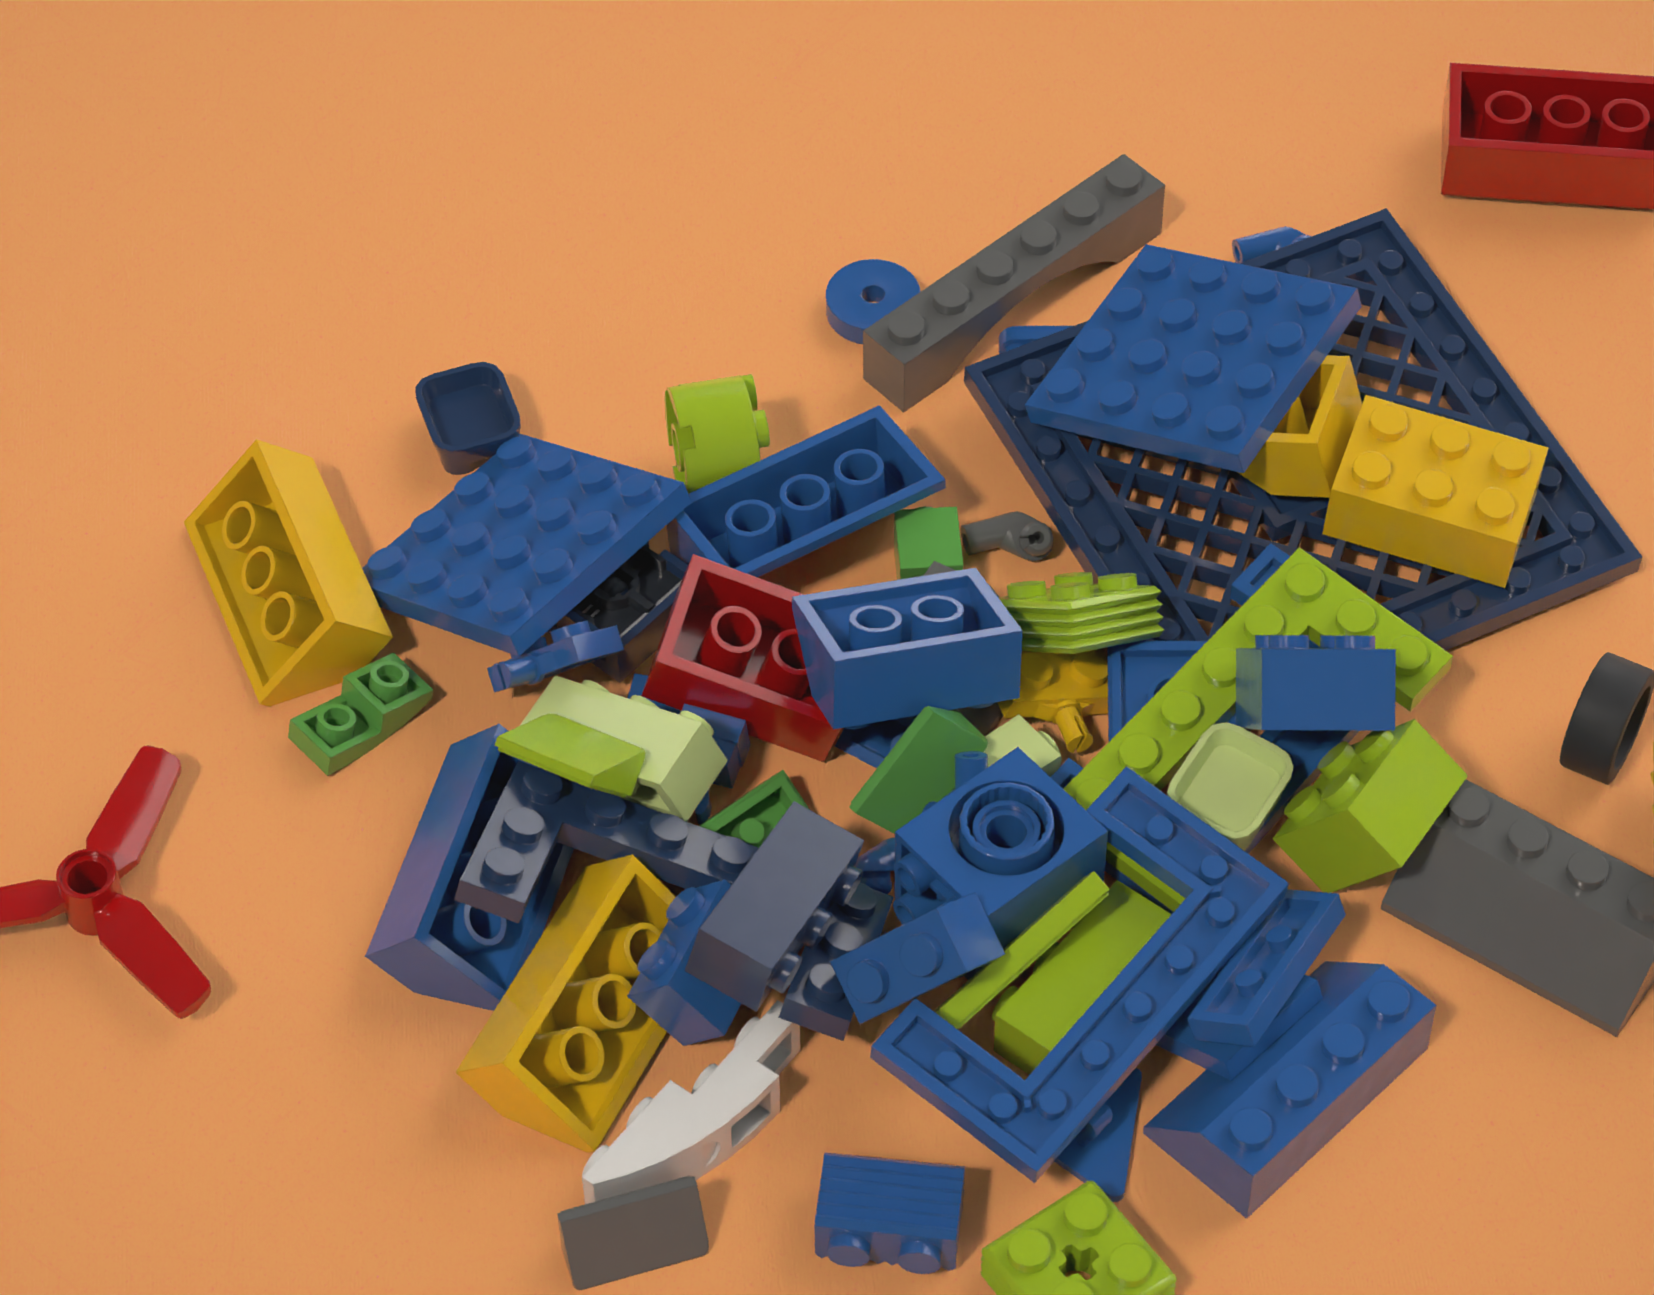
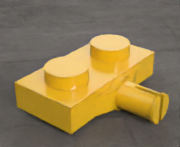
(1062, 691)

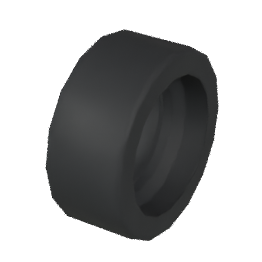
(1607, 718)

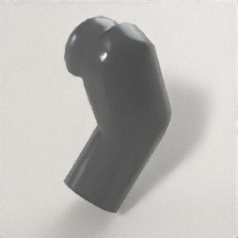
(1011, 532)

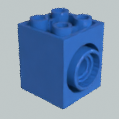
(1004, 837)

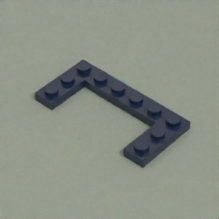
(549, 809)

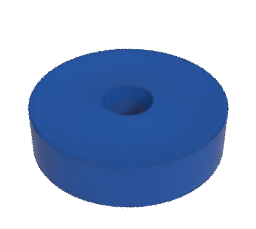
(859, 284)

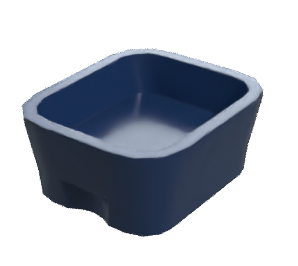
(467, 414)

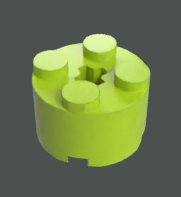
(714, 428)

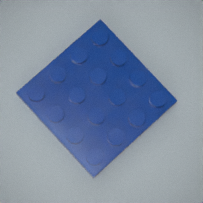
(1194, 357)
(521, 542)

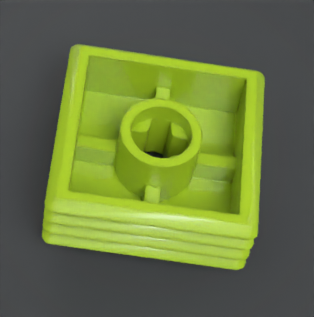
(1083, 615)
(1076, 1234)

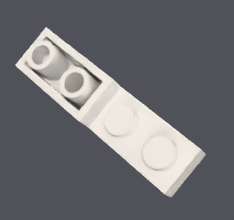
(699, 1130)

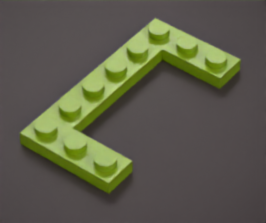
(1295, 600)

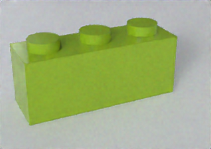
(1073, 976)

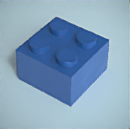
(1325, 688)

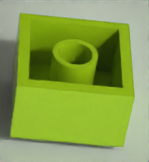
(1369, 806)

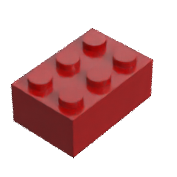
(740, 655)

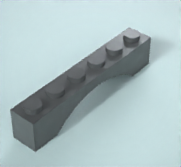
(934, 331)

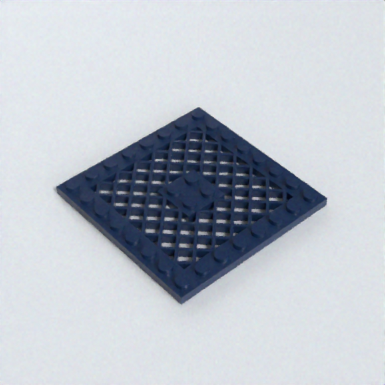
(1580, 541)

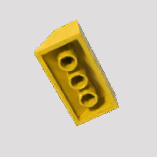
(286, 575)
(565, 1032)

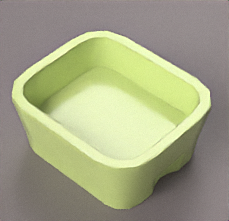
(1232, 781)

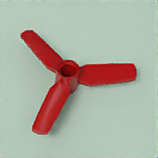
(120, 922)

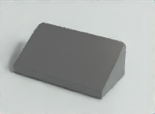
(633, 1233)

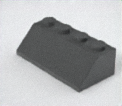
(1532, 906)

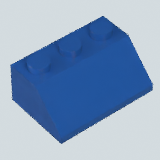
(908, 647)

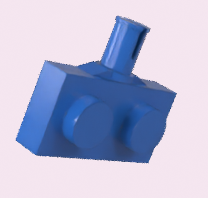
(570, 648)

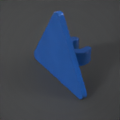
(1105, 1142)

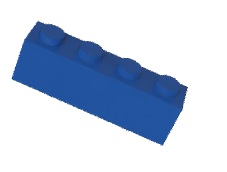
(805, 496)
(424, 933)
(1302, 1090)

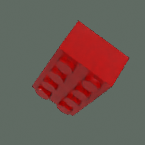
(1548, 135)

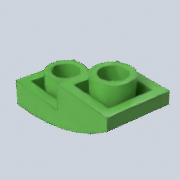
(368, 711)

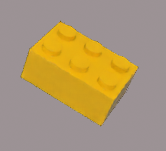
(1434, 491)

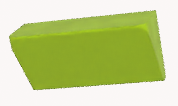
(576, 753)

